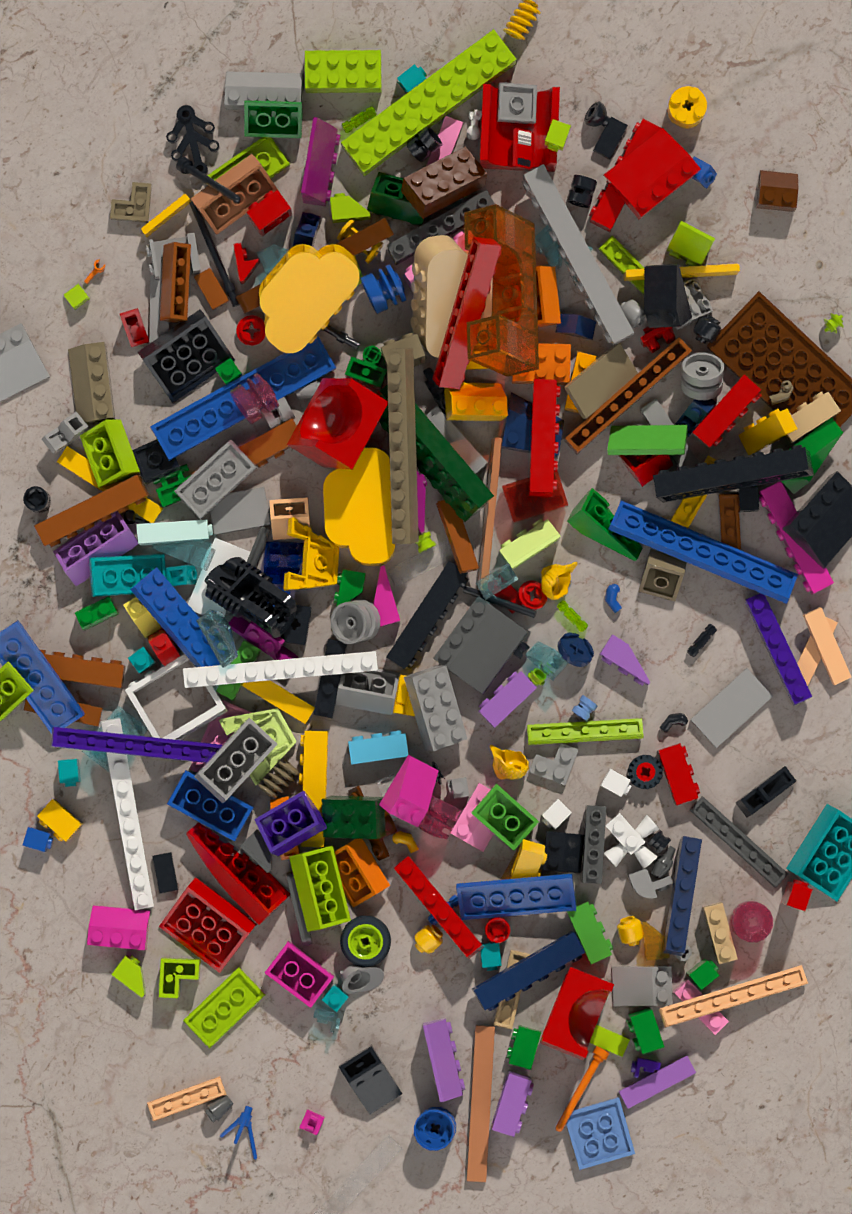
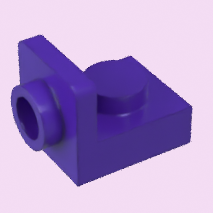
(647, 1064)

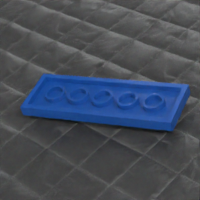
(175, 617)
(50, 696)
(516, 897)

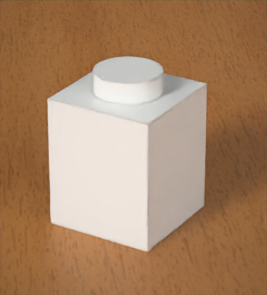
(616, 783)
(555, 814)

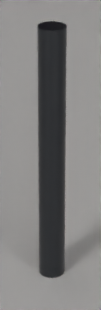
(501, 602)

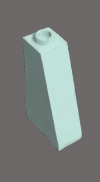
(173, 532)

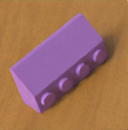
(104, 540)
(442, 1059)

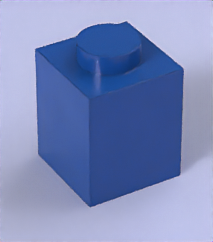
(38, 839)

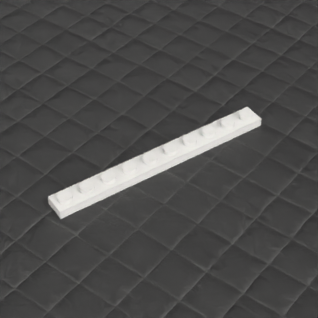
(280, 669)
(128, 822)

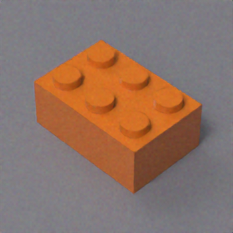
(553, 364)

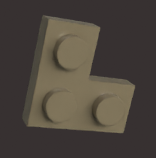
(137, 208)

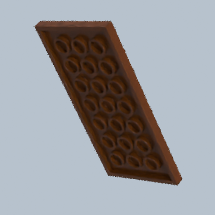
(774, 350)

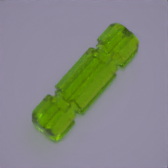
(359, 119)
(572, 616)

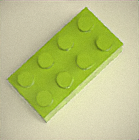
(343, 71)
(320, 888)

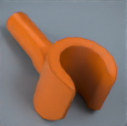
(96, 270)

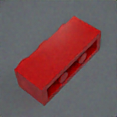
(678, 773)
(796, 894)

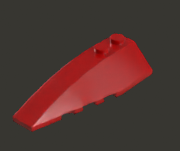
(243, 880)

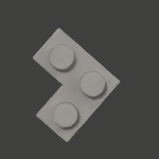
(559, 768)

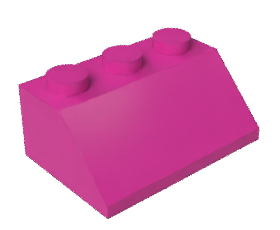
(118, 927)

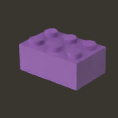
(506, 698)
(512, 1103)

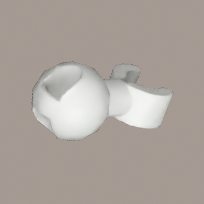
(474, 131)

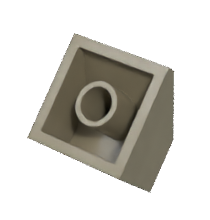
(662, 575)

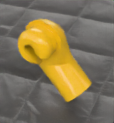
(405, 838)

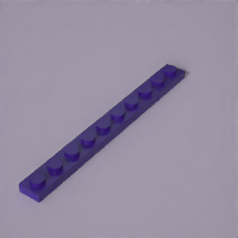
(132, 745)

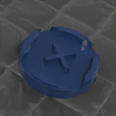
(575, 650)

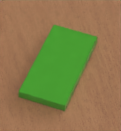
(647, 440)

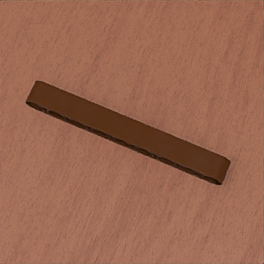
(354, 244)

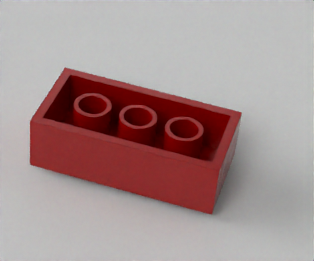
(727, 410)

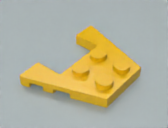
(319, 560)

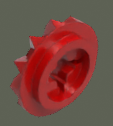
(244, 324)
(526, 588)

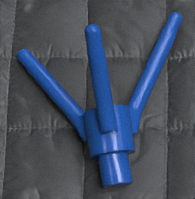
(244, 1121)

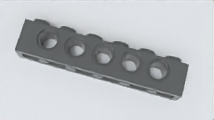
(443, 225)

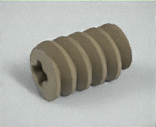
(278, 779)

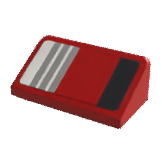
(522, 149)

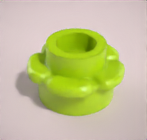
(537, 677)

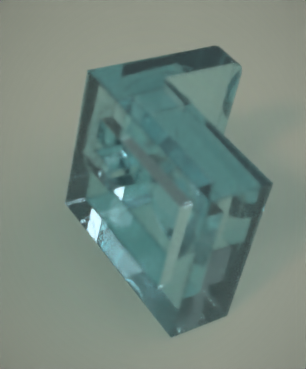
(324, 1016)

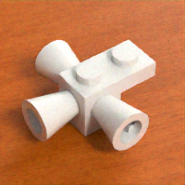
(630, 840)

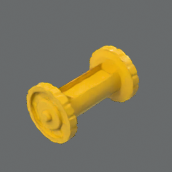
(349, 230)

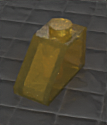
(653, 943)

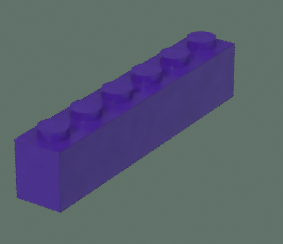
(778, 649)

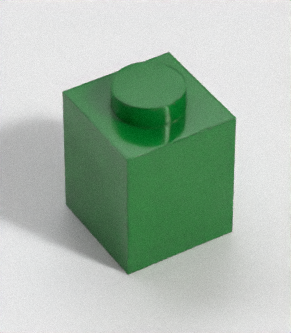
(228, 371)

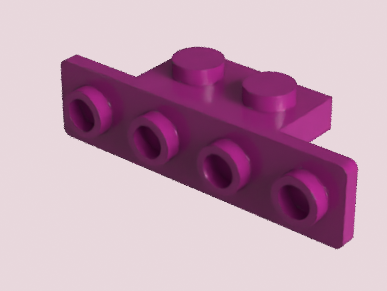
(261, 639)

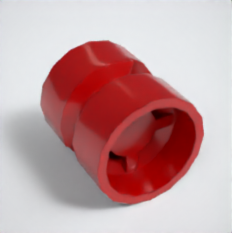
(497, 929)

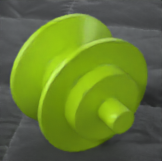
(833, 323)

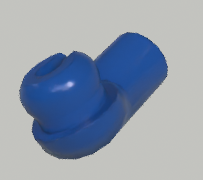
(610, 597)

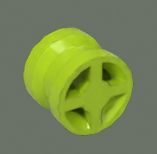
(425, 542)

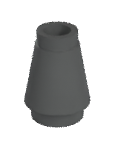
(218, 1108)

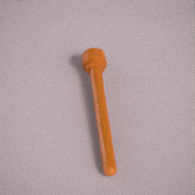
(599, 1056)

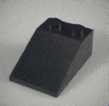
(665, 296)

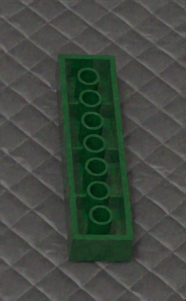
(444, 466)

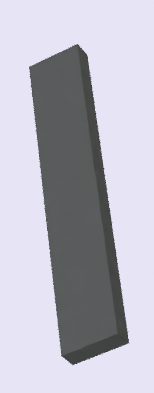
(738, 842)

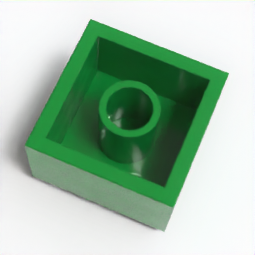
(645, 1030)

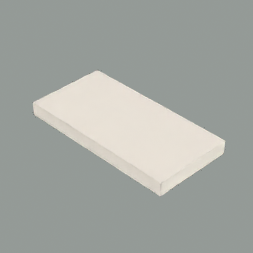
(224, 551)

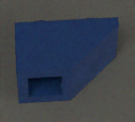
(307, 229)
(695, 414)

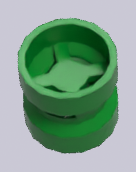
(372, 355)

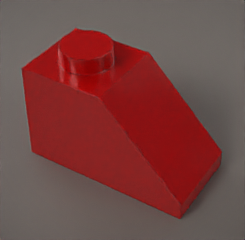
(163, 647)

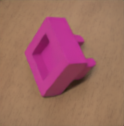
(312, 1122)

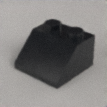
(563, 851)

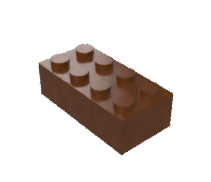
(444, 182)

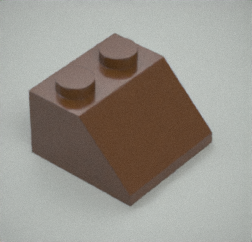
(777, 191)

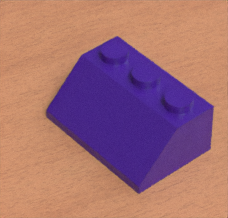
(290, 824)

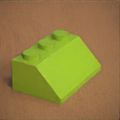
(109, 453)

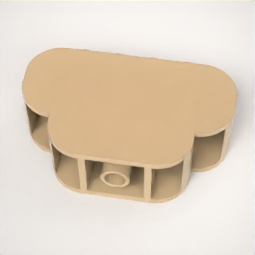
(437, 277)

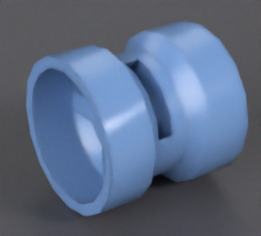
(584, 708)

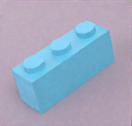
(378, 747)

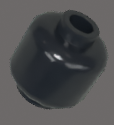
(707, 329)

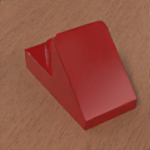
(245, 268)
(134, 327)

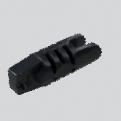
(437, 392)

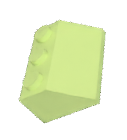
(529, 543)

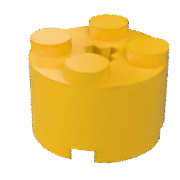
(681, 116)

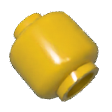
(630, 930)
(428, 939)

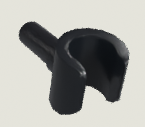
(130, 518)

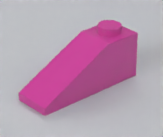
(385, 601)

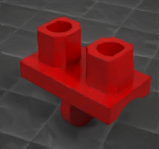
(653, 334)

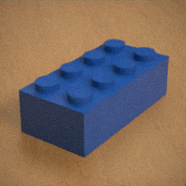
(200, 804)

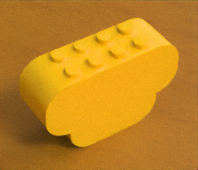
(305, 293)
(360, 508)

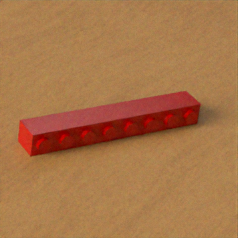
(467, 307)

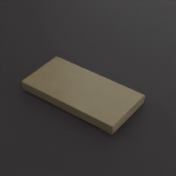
(600, 380)

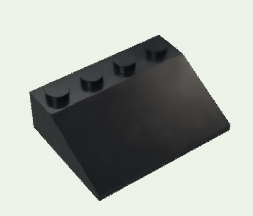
(185, 355)
(824, 520)

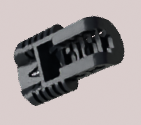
(246, 593)

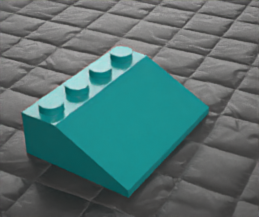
(826, 854)

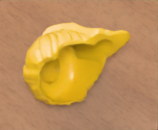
(556, 580)
(509, 763)

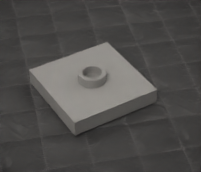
(517, 103)

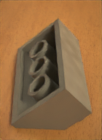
(92, 382)

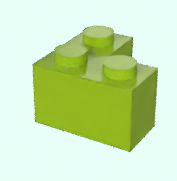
(172, 972)

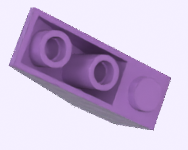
(621, 655)

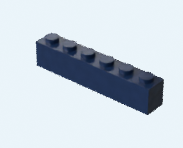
(682, 896)
(528, 970)

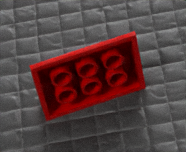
(652, 173)
(207, 925)

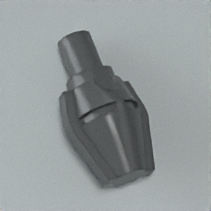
(663, 863)

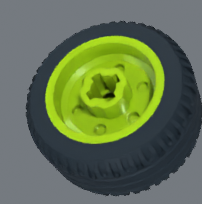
(352, 944)

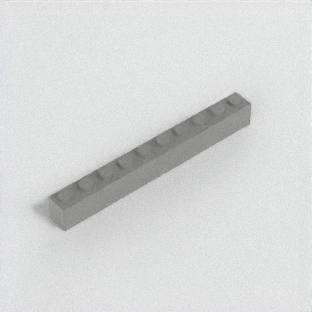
(578, 255)

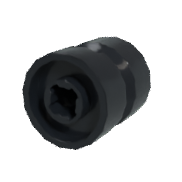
(424, 144)
(586, 186)
(37, 499)

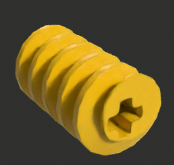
(522, 19)

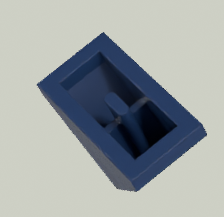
(576, 326)

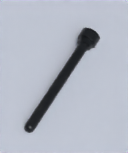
(186, 166)

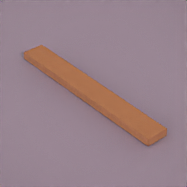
(489, 512)
(480, 1103)

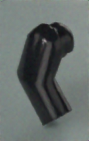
(674, 719)

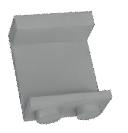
(155, 250)

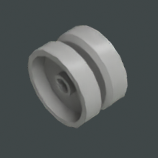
(702, 376)
(355, 621)

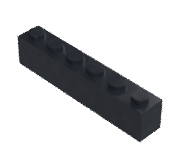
(426, 616)

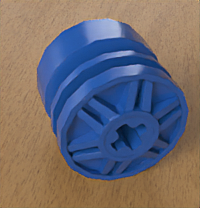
(383, 289)
(432, 1139)

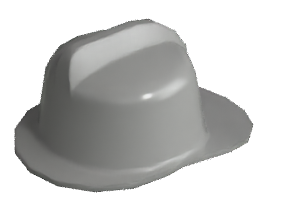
(360, 979)

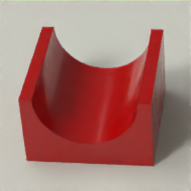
(497, 137)

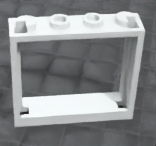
(189, 727)

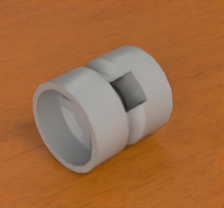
(284, 411)

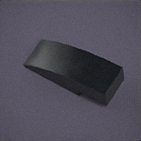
(765, 791)

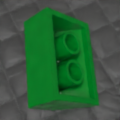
(273, 119)

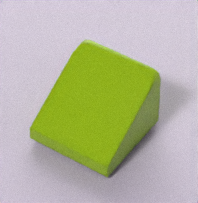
(76, 296)

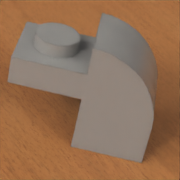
(65, 433)
(645, 887)

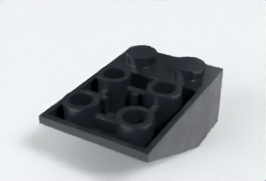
(370, 1079)

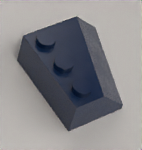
(519, 424)

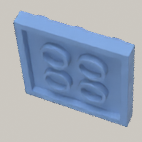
(599, 1133)

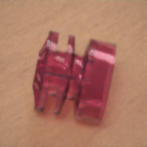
(254, 398)
(437, 816)
(740, 923)

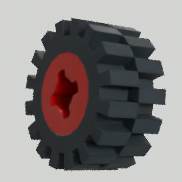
(639, 774)

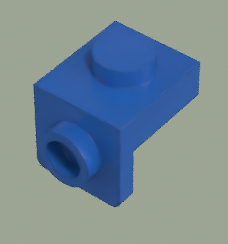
(706, 175)

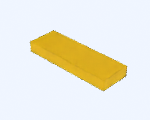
(165, 215)

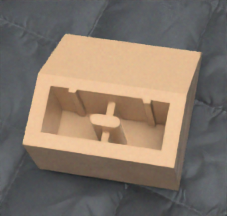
(284, 509)

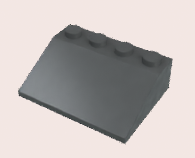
(480, 645)

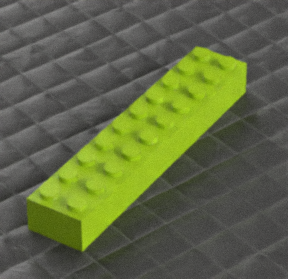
(428, 102)

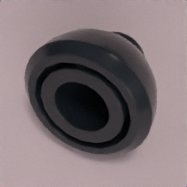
(597, 115)

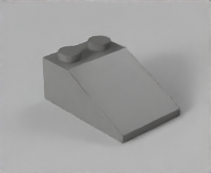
(642, 985)

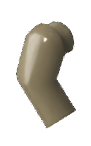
(784, 393)

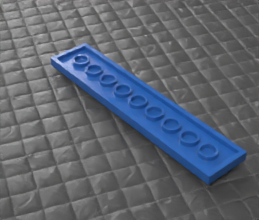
(218, 410)
(703, 552)

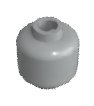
(634, 313)

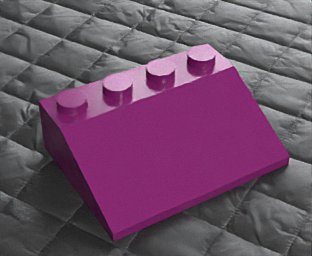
(319, 163)

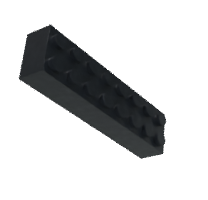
(733, 474)

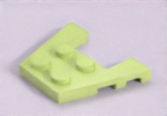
(275, 726)

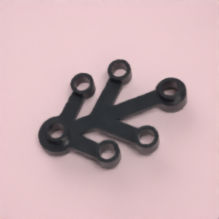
(191, 136)

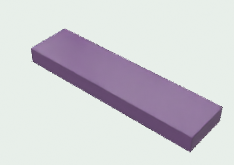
(657, 1082)

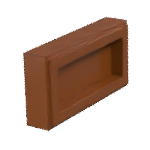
(211, 289)

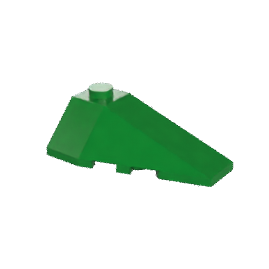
(819, 445)
(593, 518)

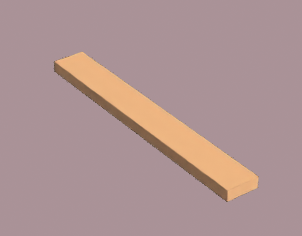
(733, 996)

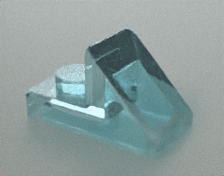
(496, 581)

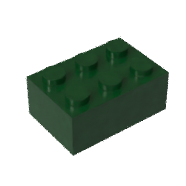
(353, 817)

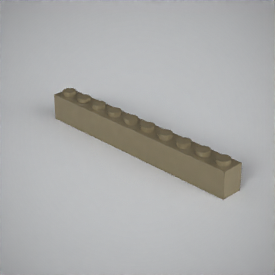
(402, 445)

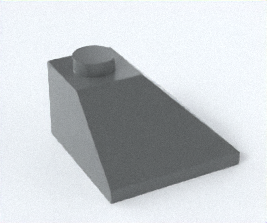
(258, 850)

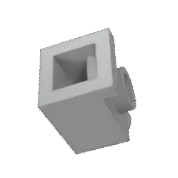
(458, 788)

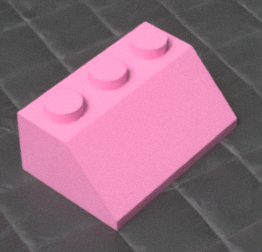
(468, 826)

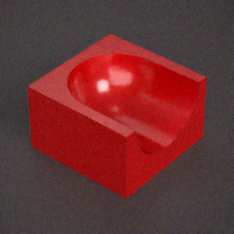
(337, 423)
(576, 1013)

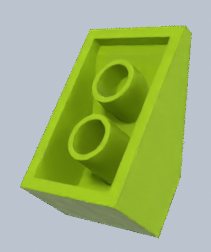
(690, 244)
(12, 690)

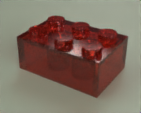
(525, 507)

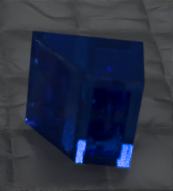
(282, 558)

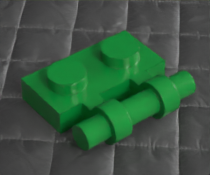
(166, 493)

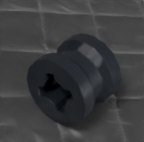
(520, 650)
(659, 841)

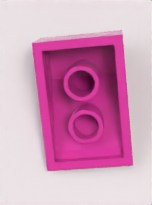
(411, 791)

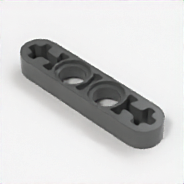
(305, 936)

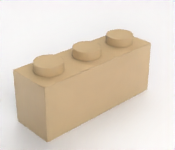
(812, 415)
(719, 933)

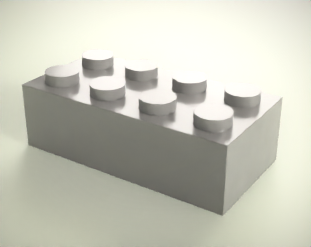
(435, 708)
(235, 760)

